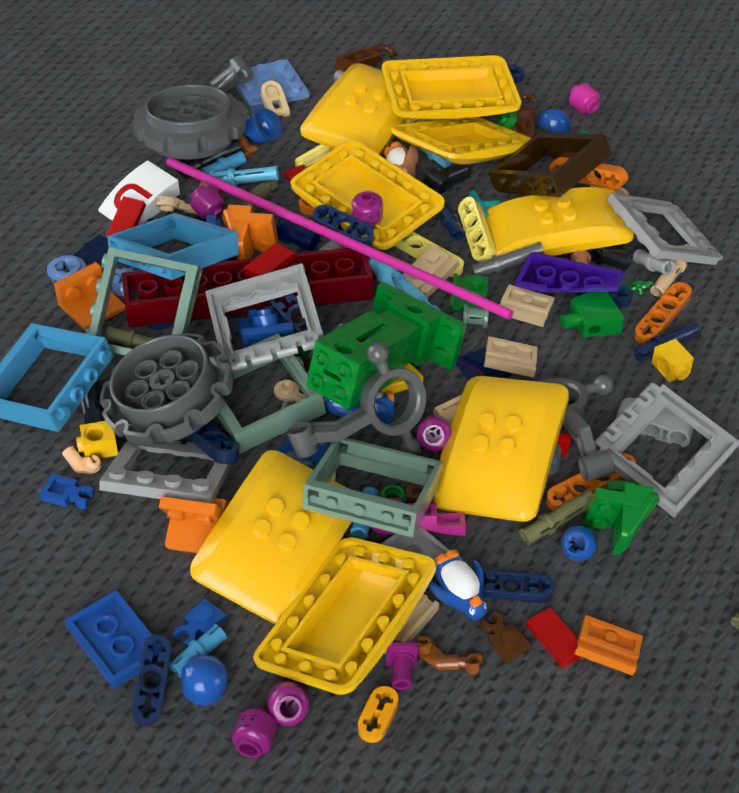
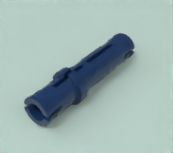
(450, 221)
(681, 335)

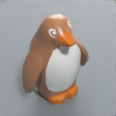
(402, 158)

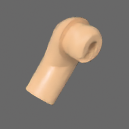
(80, 464)

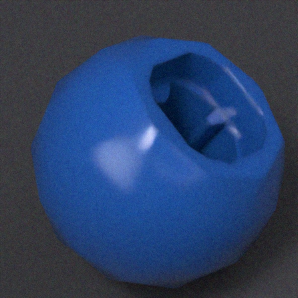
(580, 537)

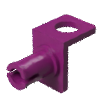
(402, 657)

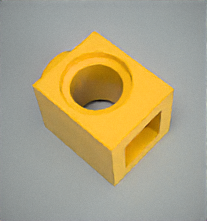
(672, 360)
(97, 440)

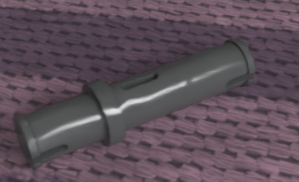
(506, 260)

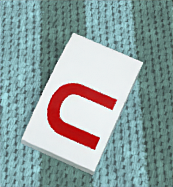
(144, 184)

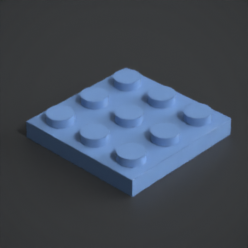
(277, 71)

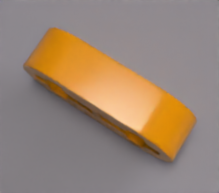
(372, 711)

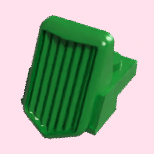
(621, 512)

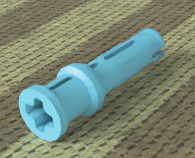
(247, 176)

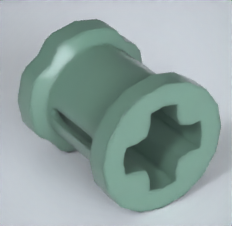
(475, 316)

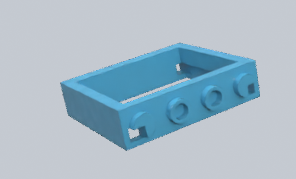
(209, 243)
(25, 353)

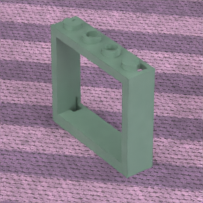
(104, 286)
(280, 421)
(367, 508)

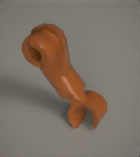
(247, 149)
(441, 661)

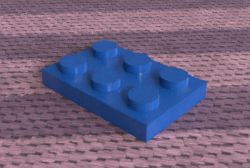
(112, 637)

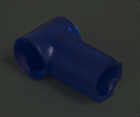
(297, 235)

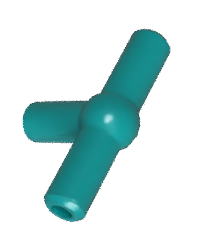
(484, 204)

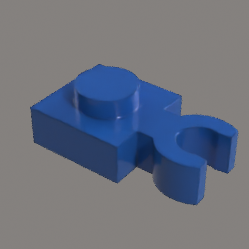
(63, 490)
(199, 621)

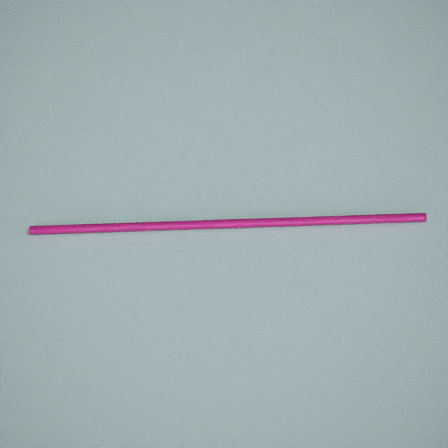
(344, 240)

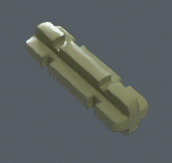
(262, 190)

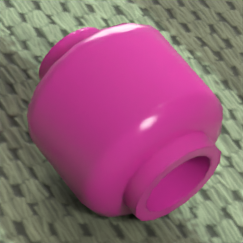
(584, 98)

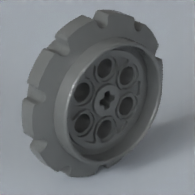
(189, 121)
(166, 388)

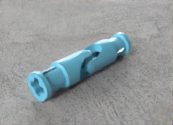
(394, 278)

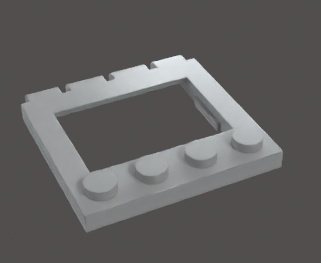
(700, 247)
(259, 290)
(695, 472)
(147, 484)

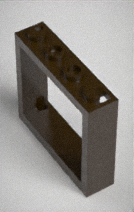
(586, 154)

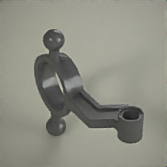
(306, 436)
(591, 462)

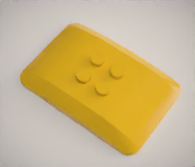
(450, 87)
(355, 110)
(462, 139)
(358, 169)
(562, 224)
(501, 447)
(265, 541)
(346, 615)

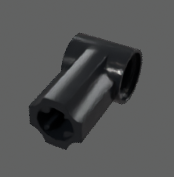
(447, 177)
(613, 256)

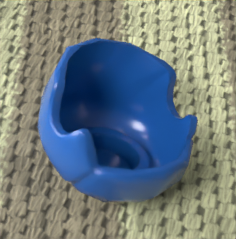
(554, 120)
(204, 679)

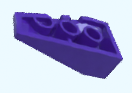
(560, 275)

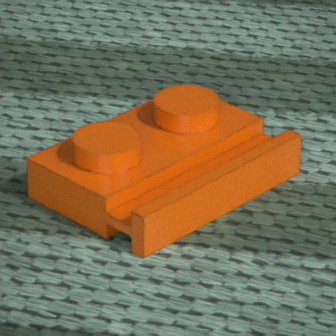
(609, 645)

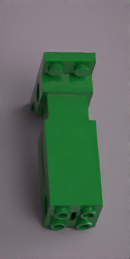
(401, 322)

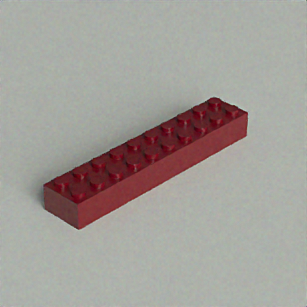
(331, 276)

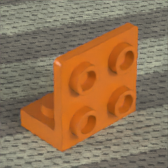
(78, 293)

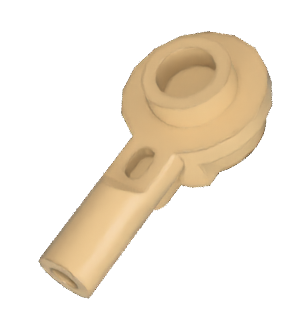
(170, 203)
(288, 391)

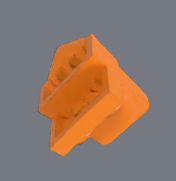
(253, 230)
(190, 522)

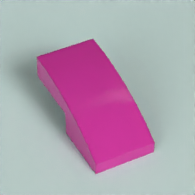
(443, 522)

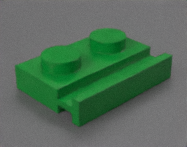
(472, 283)

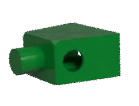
(593, 315)

